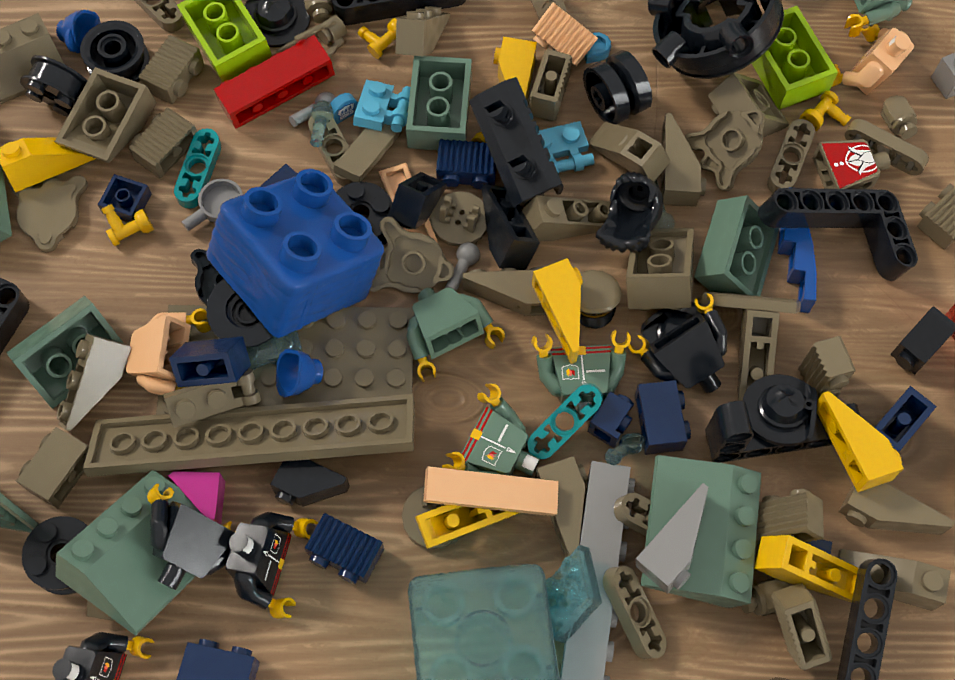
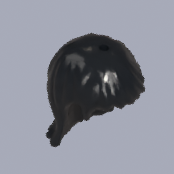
(632, 214)

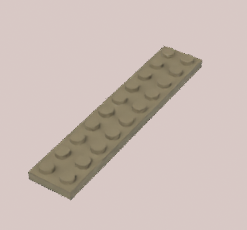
(253, 436)

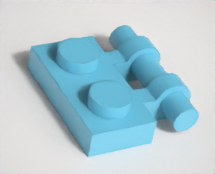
(374, 104)
(567, 141)

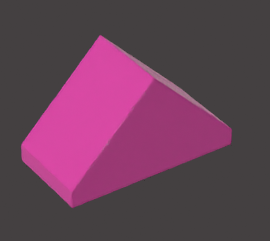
(203, 490)

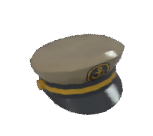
(598, 298)

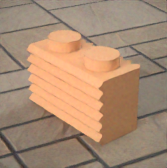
(563, 34)

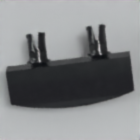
(515, 142)

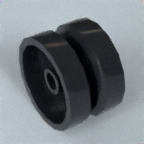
(617, 87)

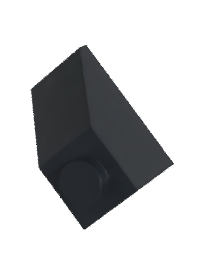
(416, 200)
(923, 340)
(306, 483)

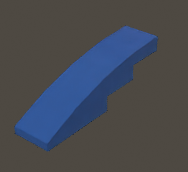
(801, 265)

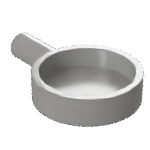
(210, 201)

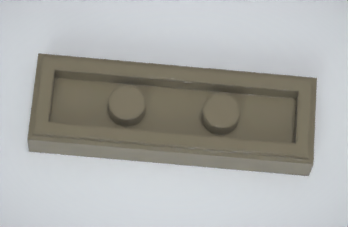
(365, 153)
(753, 302)

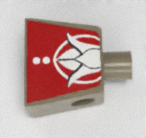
(849, 164)

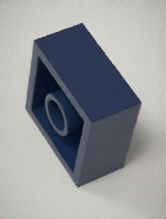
(125, 196)

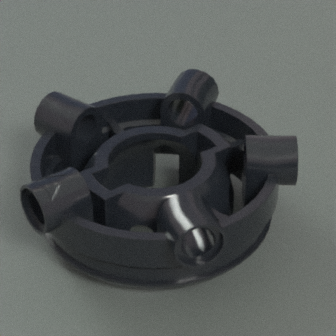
(718, 49)

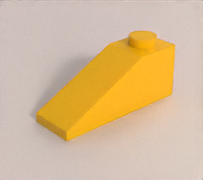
(517, 60)
(36, 160)
(560, 296)
(861, 447)
(455, 521)
(799, 562)

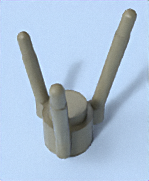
(329, 32)

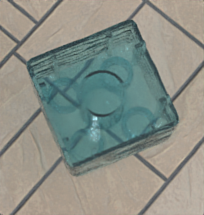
(483, 625)

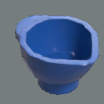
(74, 28)
(296, 372)

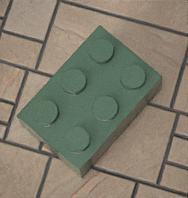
(438, 101)

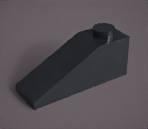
(508, 230)

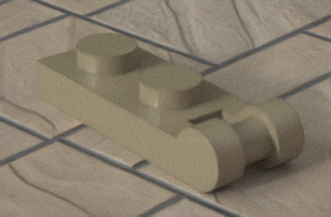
(207, 400)

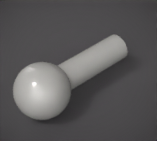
(304, 114)
(467, 255)

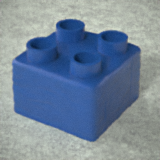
(294, 251)

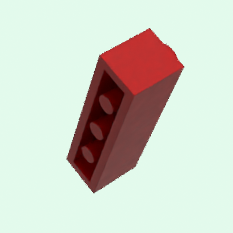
(274, 81)

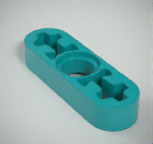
(194, 156)
(554, 444)

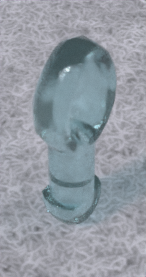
(629, 444)

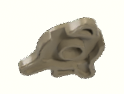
(729, 144)
(50, 210)
(410, 260)

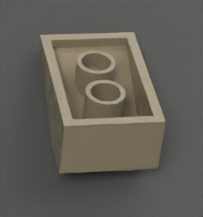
(106, 115)
(663, 271)

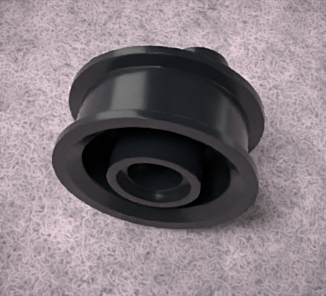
(115, 49)
(53, 84)
(368, 200)
(41, 549)

